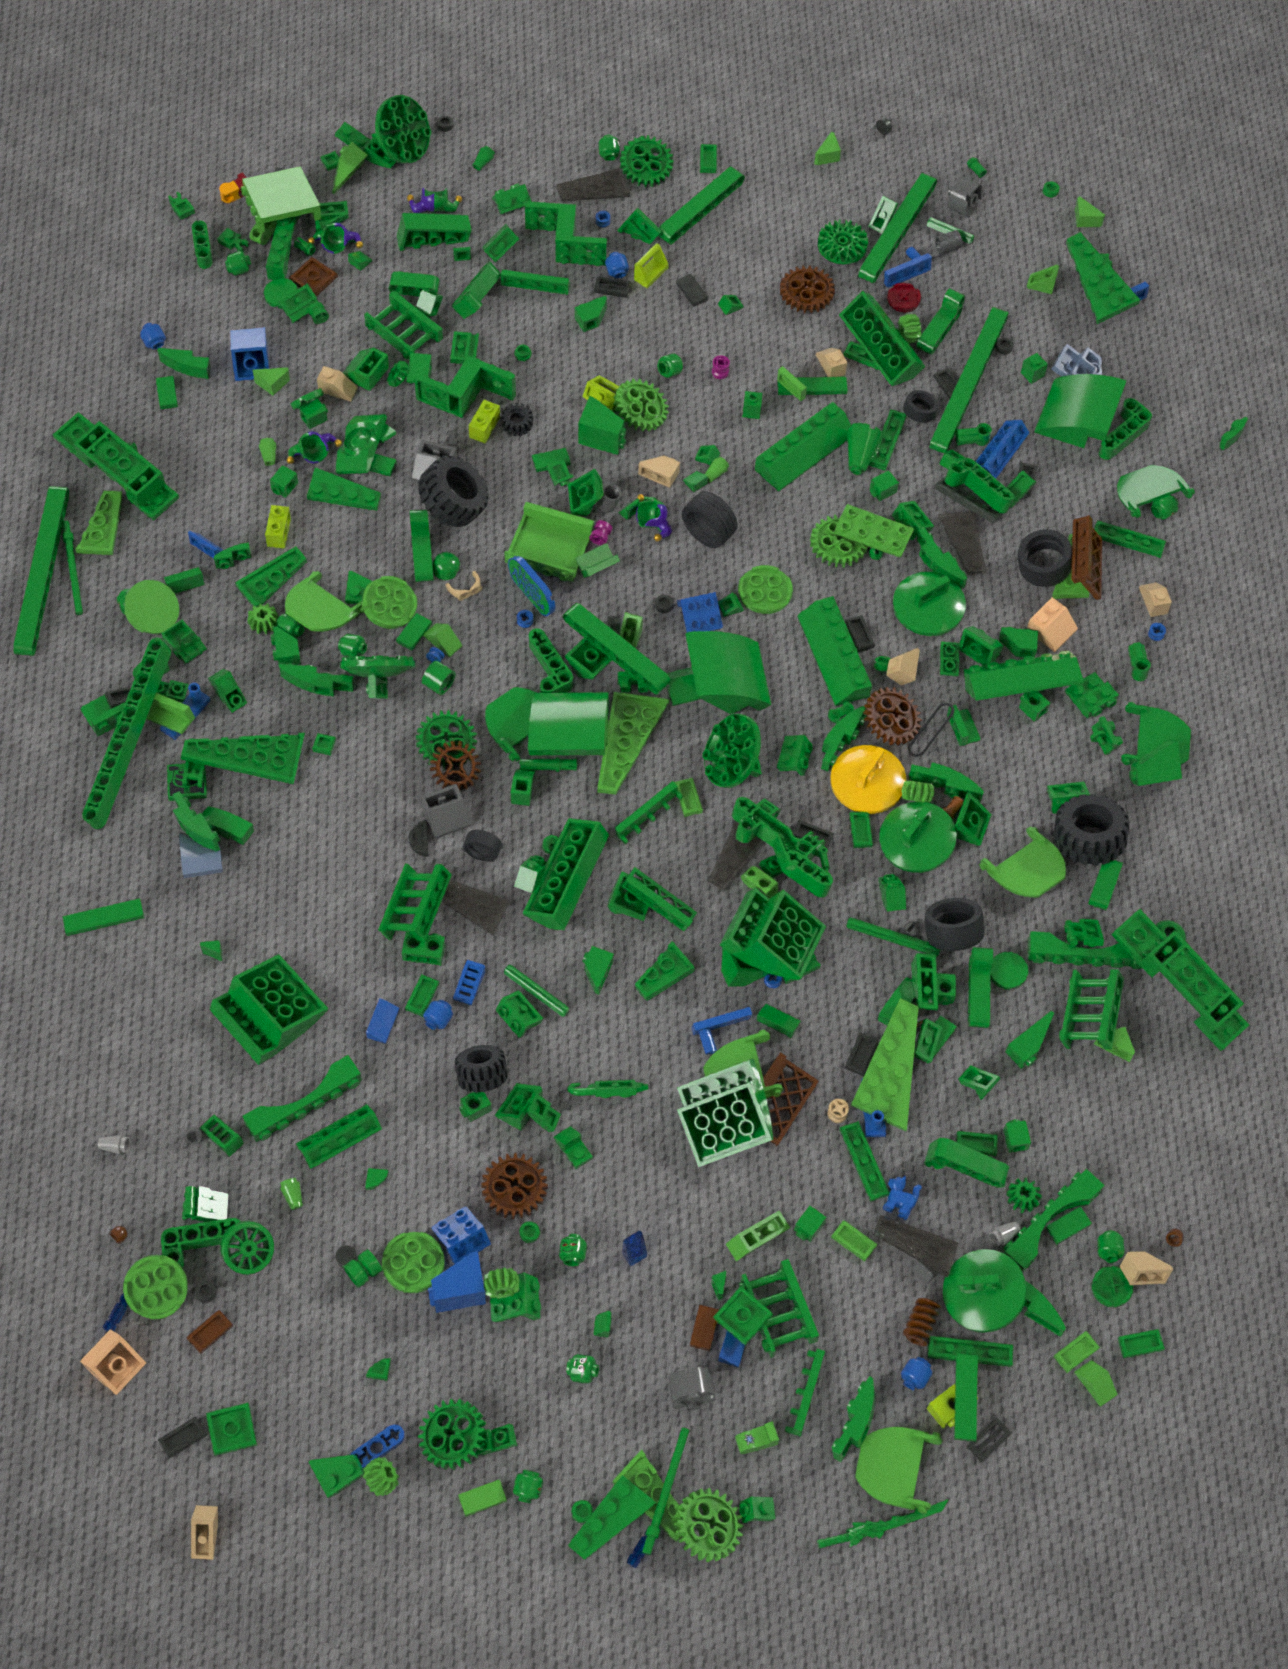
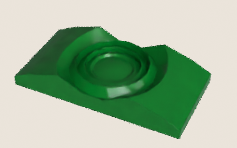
(360, 444)

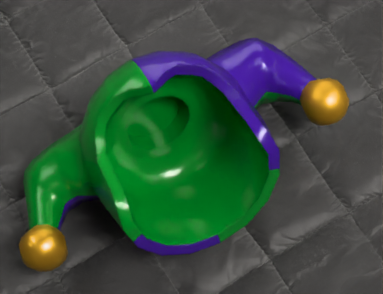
(434, 202)
(335, 238)
(312, 447)
(653, 514)

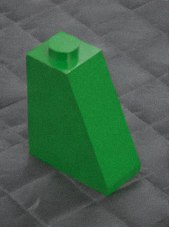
(1158, 765)

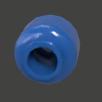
(617, 265)
(152, 336)
(438, 1014)
(916, 1373)

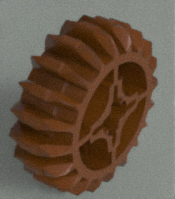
(461, 773)

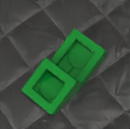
(542, 1113)

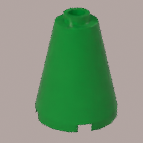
(862, 446)

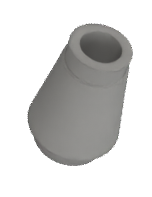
(116, 1144)
(1003, 1234)

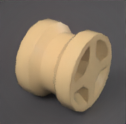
(839, 1106)

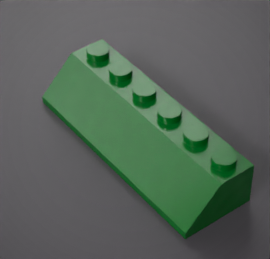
(877, 332)
(803, 447)
(835, 651)
(1022, 675)
(566, 873)

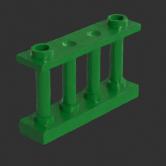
(408, 312)
(427, 908)
(1107, 1018)
(800, 1311)

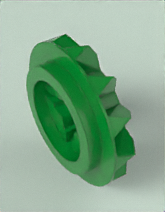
(398, 373)

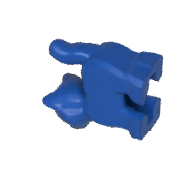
(900, 1199)

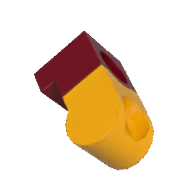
(232, 191)

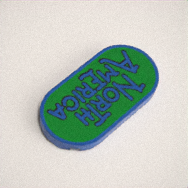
(531, 585)

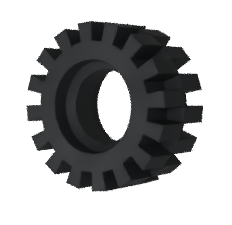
(520, 411)

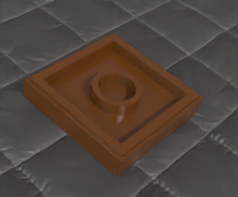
(315, 274)

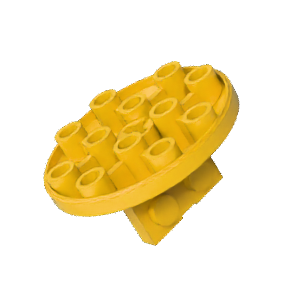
(868, 779)

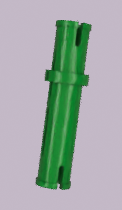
(548, 764)

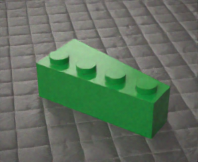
(432, 229)

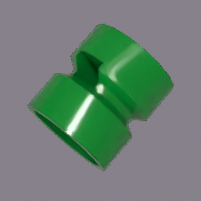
(365, 1266)

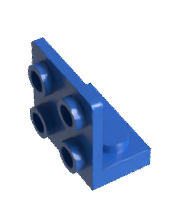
(701, 612)
(461, 1234)

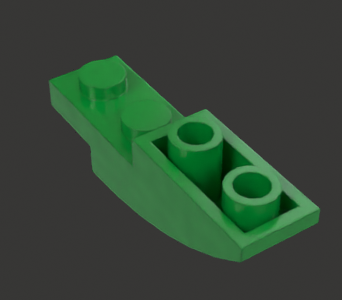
(370, 146)
(937, 561)
(309, 679)
(842, 734)
(941, 776)
(194, 824)
(861, 1414)

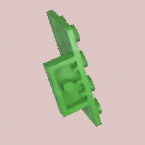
(873, 530)

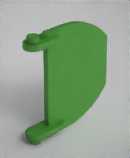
(317, 607)
(1031, 869)
(738, 1052)
(891, 1465)

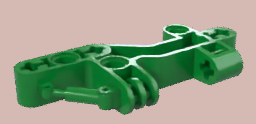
(791, 852)

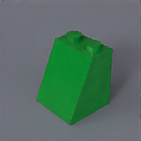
(601, 428)

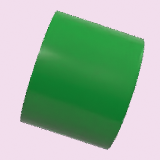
(438, 677)

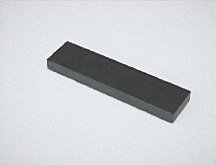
(969, 501)

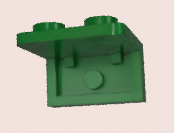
(100, 715)
(522, 1303)

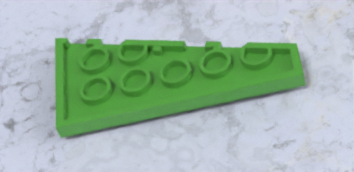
(629, 729)
(889, 1074)

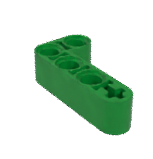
(470, 298)
(942, 322)
(1136, 422)
(980, 482)
(421, 545)
(552, 659)
(979, 987)
(967, 1161)
(202, 1240)

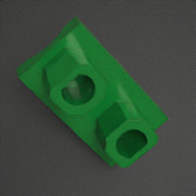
(626, 680)
(1104, 735)

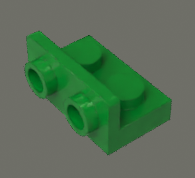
(911, 515)
(1063, 792)
(518, 1013)

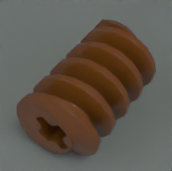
(920, 1321)

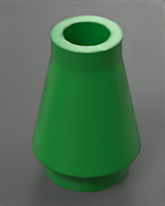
(484, 156)

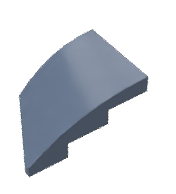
(1072, 362)
(198, 859)

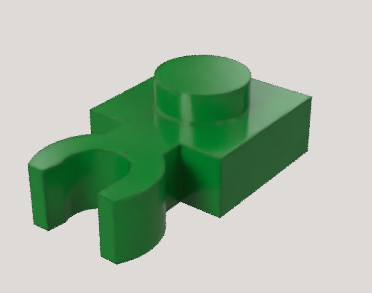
(181, 206)
(232, 239)

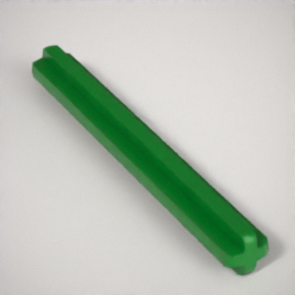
(891, 936)

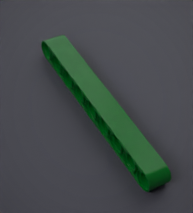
(897, 228)

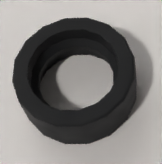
(917, 414)
(482, 845)

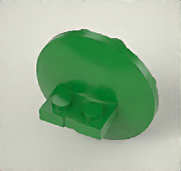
(402, 129)
(929, 603)
(377, 671)
(733, 751)
(917, 837)
(984, 1291)

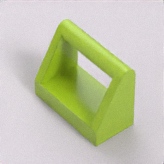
(653, 269)
(600, 393)

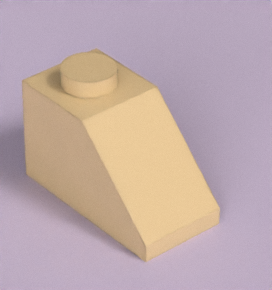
(832, 362)
(336, 384)
(660, 469)
(1156, 599)
(904, 667)
(1144, 1268)
(204, 1532)

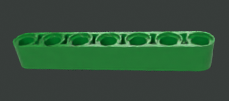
(701, 205)
(616, 648)

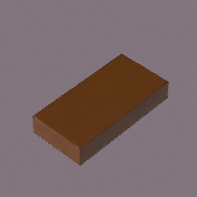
(704, 1328)
(209, 1331)

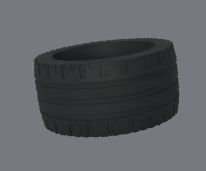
(709, 519)
(1041, 540)
(954, 924)

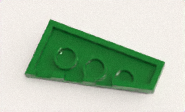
(340, 491)
(269, 578)
(616, 1511)

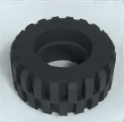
(442, 502)
(1091, 847)

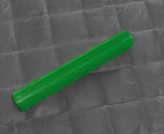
(536, 990)

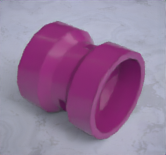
(720, 367)
(601, 531)

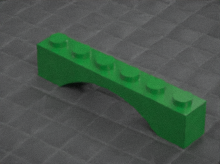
(280, 248)
(1048, 948)
(266, 1120)
(1079, 1193)

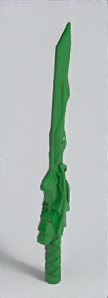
(877, 1529)

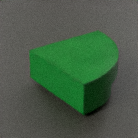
(375, 1178)
(379, 1370)

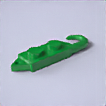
(610, 1088)

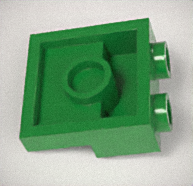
(1092, 695)

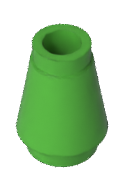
(268, 450)
(717, 468)
(291, 1191)

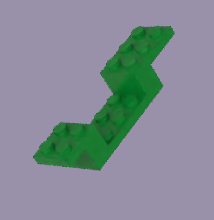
(106, 450)
(1187, 973)

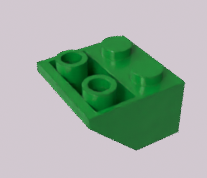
(367, 368)

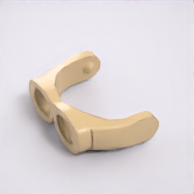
(473, 590)

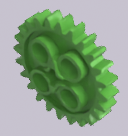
(641, 405)
(833, 552)
(705, 1543)

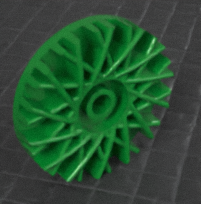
(842, 242)

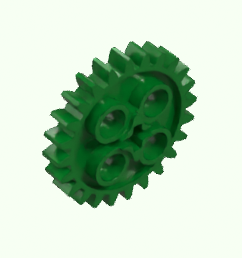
(647, 148)
(442, 724)
(470, 1437)

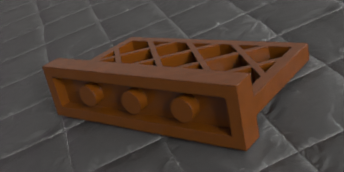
(1087, 556)
(771, 1078)

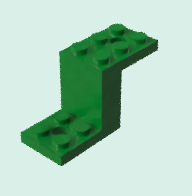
(567, 245)
(465, 386)

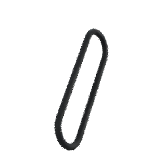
(940, 729)

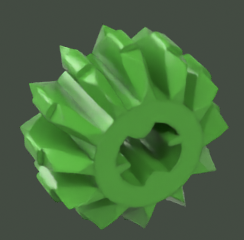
(910, 328)
(262, 618)
(917, 791)
(501, 1283)
(380, 1476)

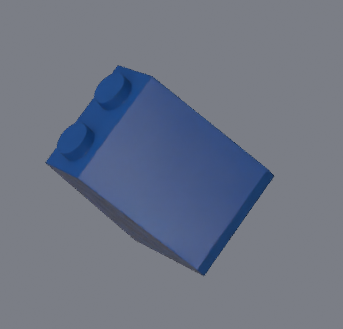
(248, 352)
(458, 1286)

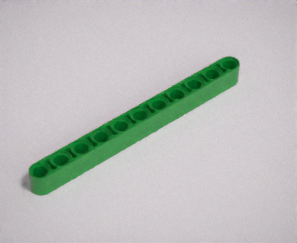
(969, 380)
(41, 571)
(126, 733)

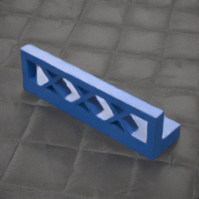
(1004, 449)

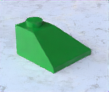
(738, 972)

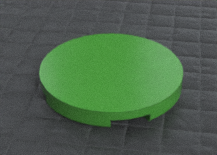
(765, 589)
(389, 602)
(151, 607)
(412, 1261)
(155, 1286)

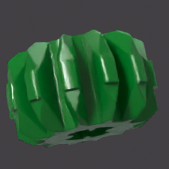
(1026, 1189)

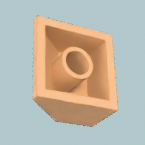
(1053, 624)
(113, 1361)

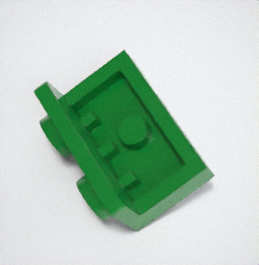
(512, 198)
(795, 754)

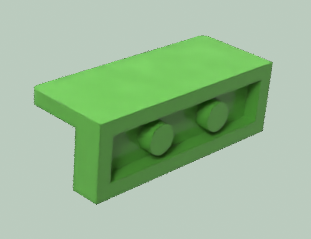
(170, 714)

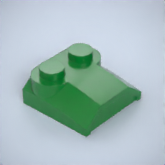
(585, 493)
(624, 902)

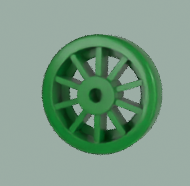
(247, 1247)

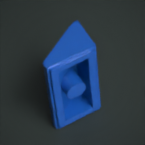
(204, 544)
(382, 1021)
(731, 1351)

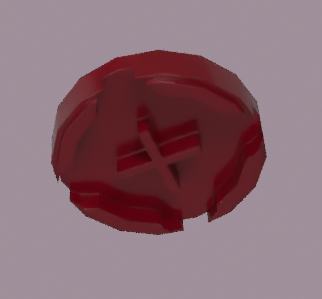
(904, 297)

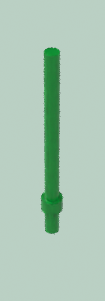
(68, 539)
(653, 1531)

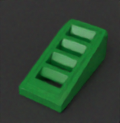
(230, 1144)

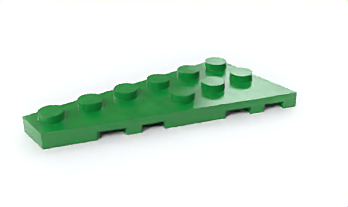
(1100, 282)
(255, 755)

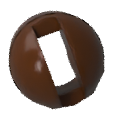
(119, 1234)
(1176, 1240)

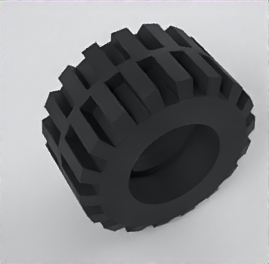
(481, 1068)

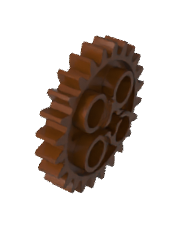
(807, 289)
(896, 713)
(503, 1200)

